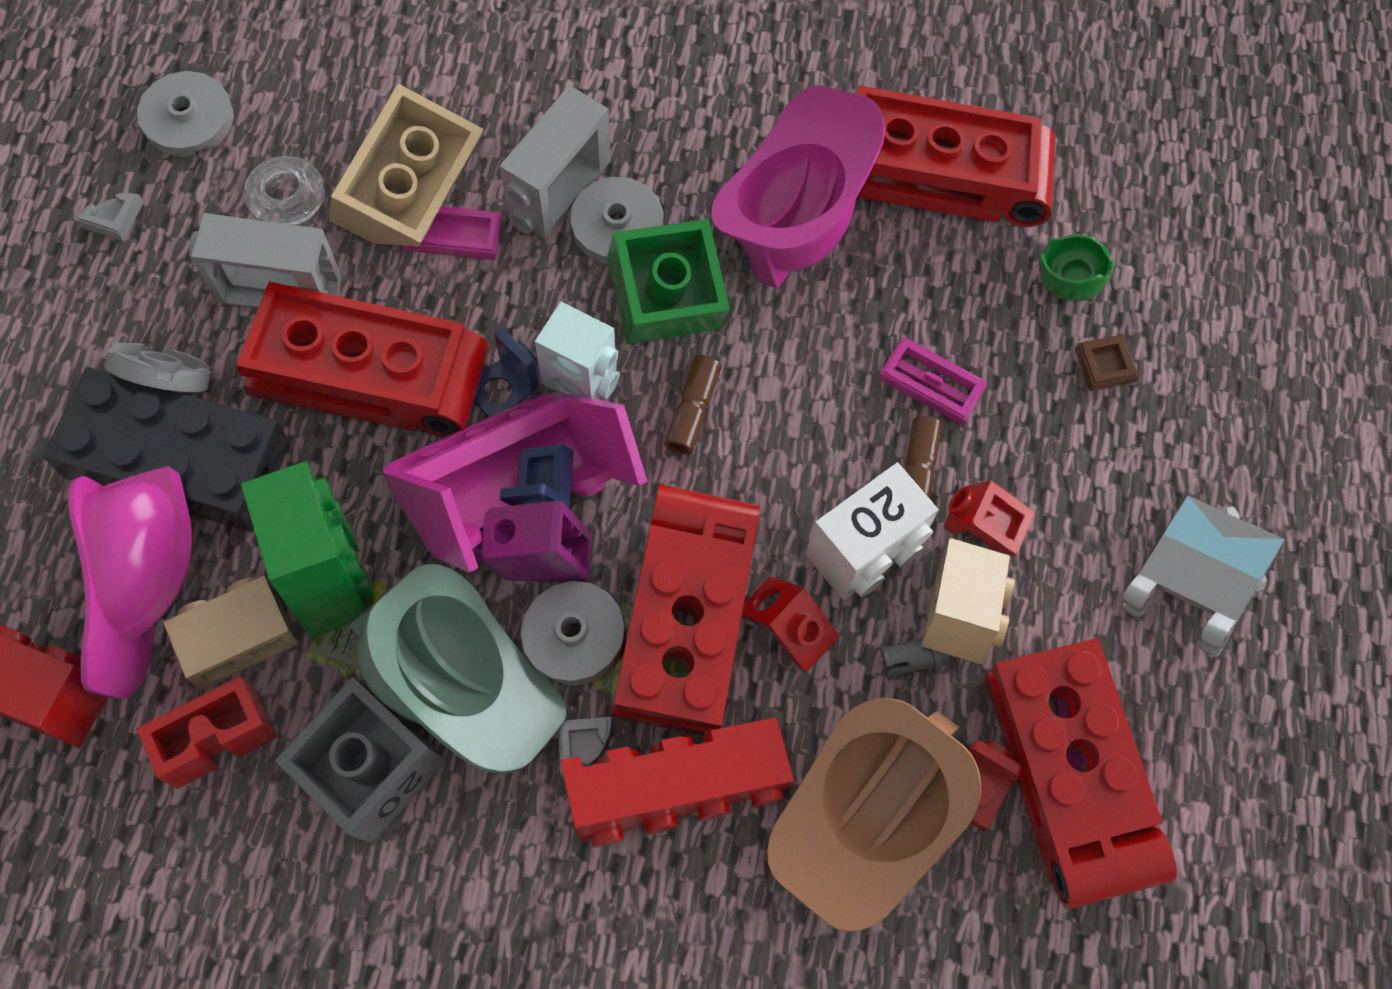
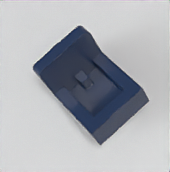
(542, 476)

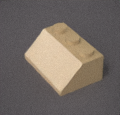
(403, 170)

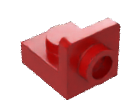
(990, 516)
(997, 775)

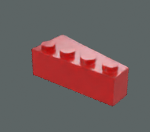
(677, 781)

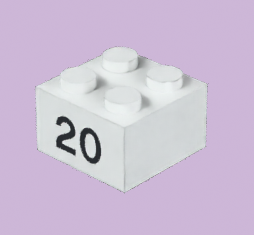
(872, 532)

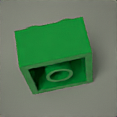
(667, 281)

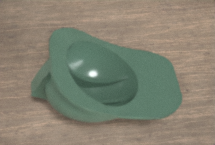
(453, 669)

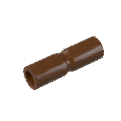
(691, 410)
(923, 451)

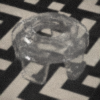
(276, 174)

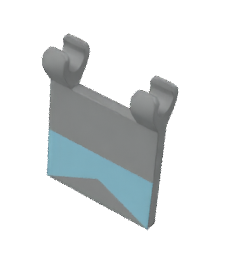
(1209, 564)

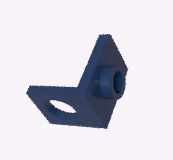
(515, 366)

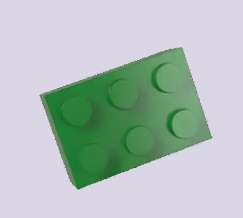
(308, 548)

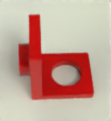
(793, 621)

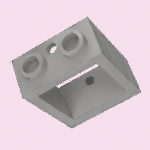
(556, 162)
(244, 254)

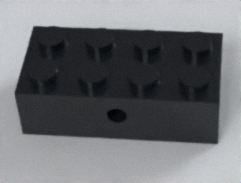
(131, 428)

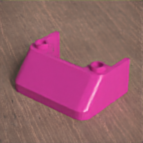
(460, 476)

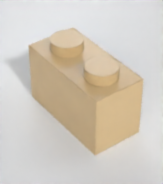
(968, 602)
(230, 631)

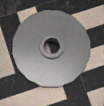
(191, 130)
(609, 196)
(159, 370)
(580, 657)

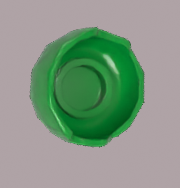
(1083, 263)

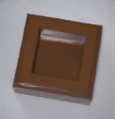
(1106, 362)

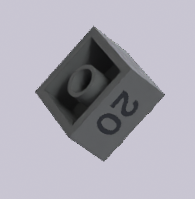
(360, 761)

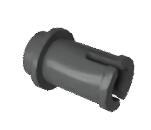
(911, 658)

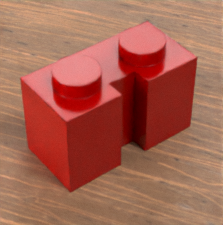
(188, 737)

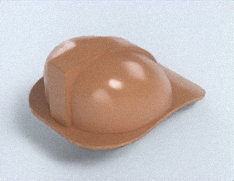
(874, 812)

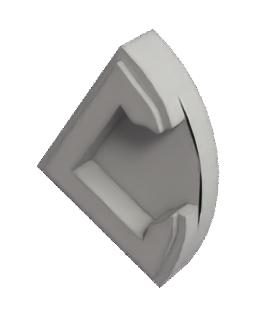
(112, 216)
(583, 739)

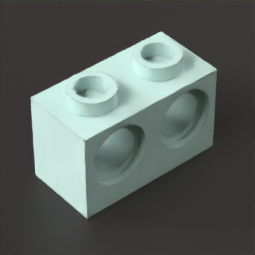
(577, 354)

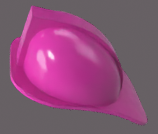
(801, 182)
(133, 565)

